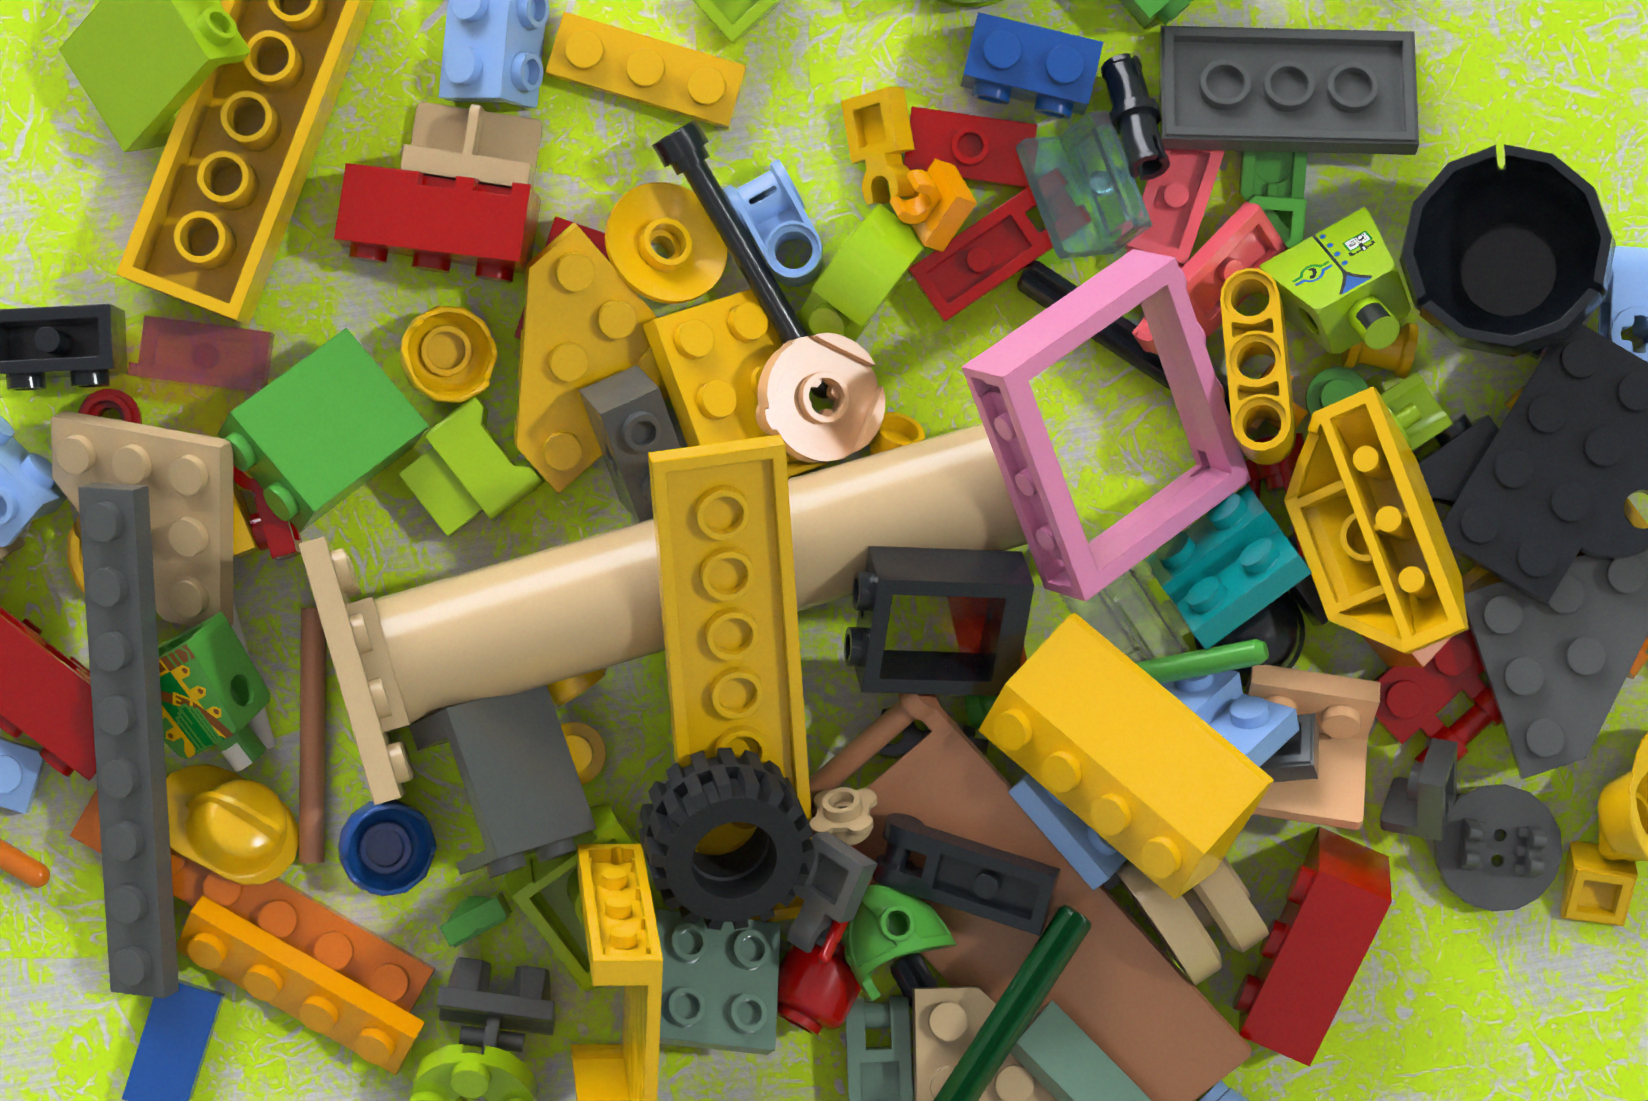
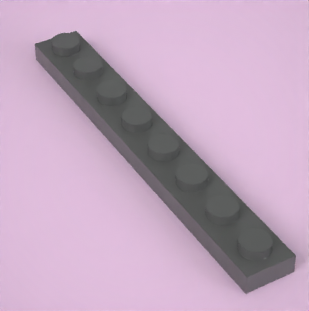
(128, 738)

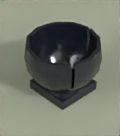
(1507, 252)

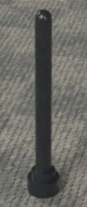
(687, 155)

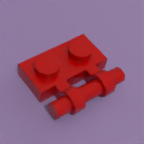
(1416, 694)

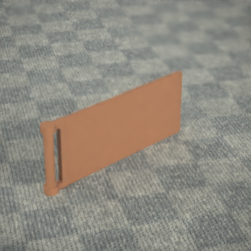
(1117, 980)

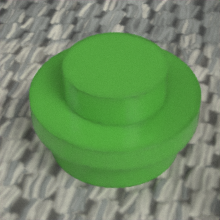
(1332, 386)

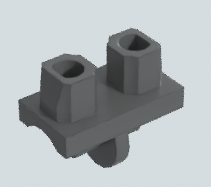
(469, 1002)

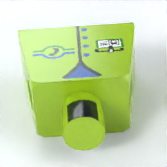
(1342, 286)

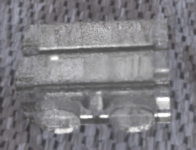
(1133, 617)

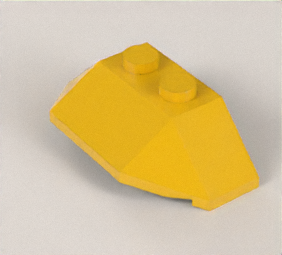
(1373, 529)

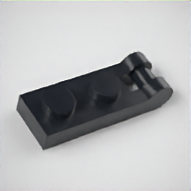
(966, 874)

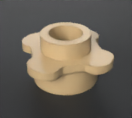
(844, 813)

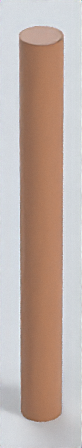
(312, 738)

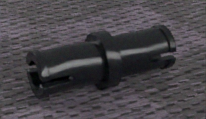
(1135, 116)

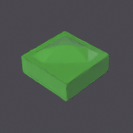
(474, 917)

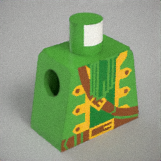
(211, 693)

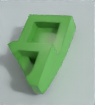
(1278, 186)

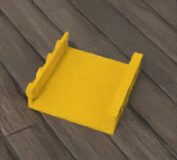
(624, 953)

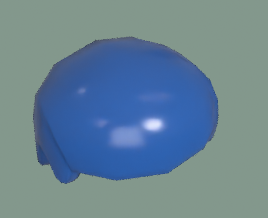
(386, 847)

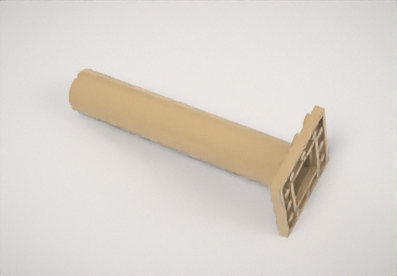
(601, 595)

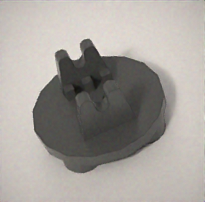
(1527, 852)

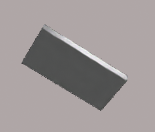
(1288, 90)

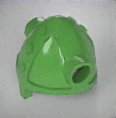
(890, 927)

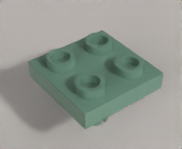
(719, 984)

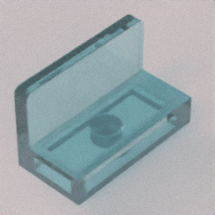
(1084, 188)

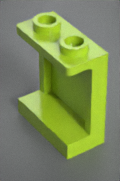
(148, 60)

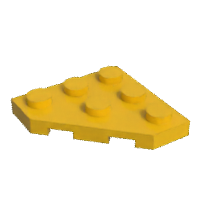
(574, 333)

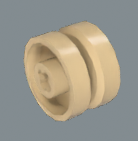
(1182, 922)

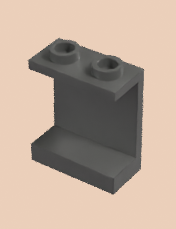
(514, 777)

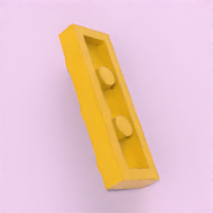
(646, 70)

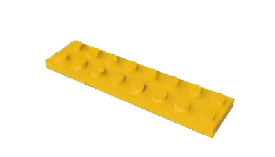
(731, 614)

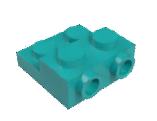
(1227, 566)

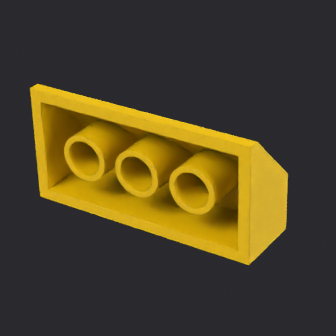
(1126, 756)

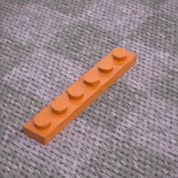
(296, 921)

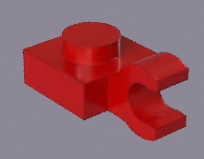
(268, 529)

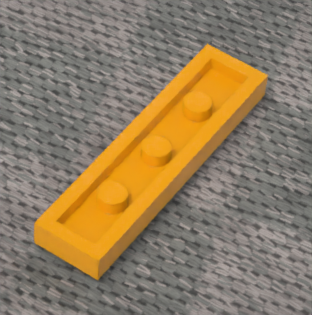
(299, 985)

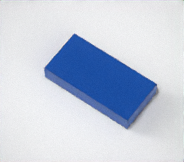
(174, 1045)

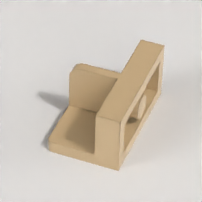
(473, 144)

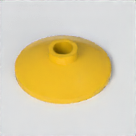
(677, 221)

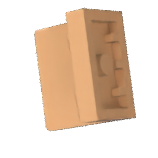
(1345, 717)

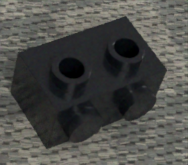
(62, 342)

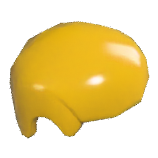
(448, 354)

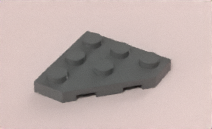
(1561, 661)

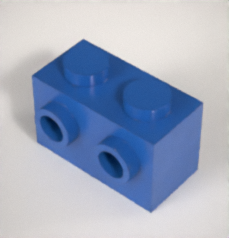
(1031, 66)

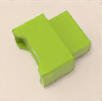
(467, 471)

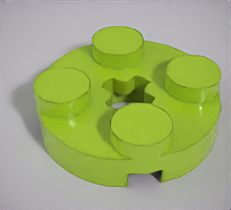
(453, 1075)

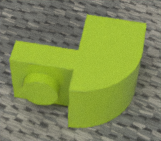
(861, 276)

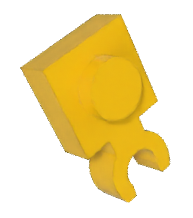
(877, 135)

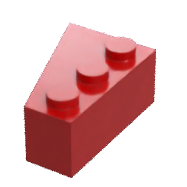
(437, 221)
(46, 697)
(1315, 946)

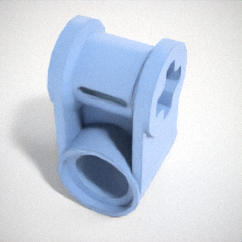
(775, 214)
(1626, 299)

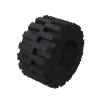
(734, 883)

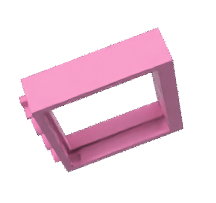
(1026, 454)

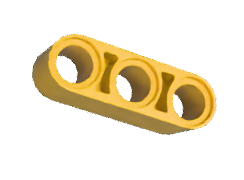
(1249, 337)

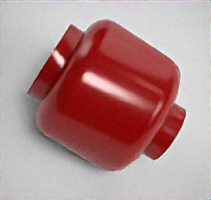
(815, 993)

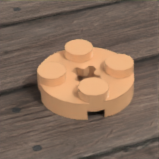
(851, 384)

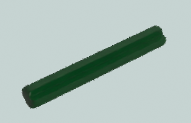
(1016, 1006)

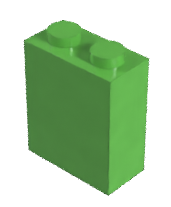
(322, 430)

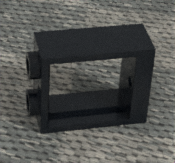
(948, 573)

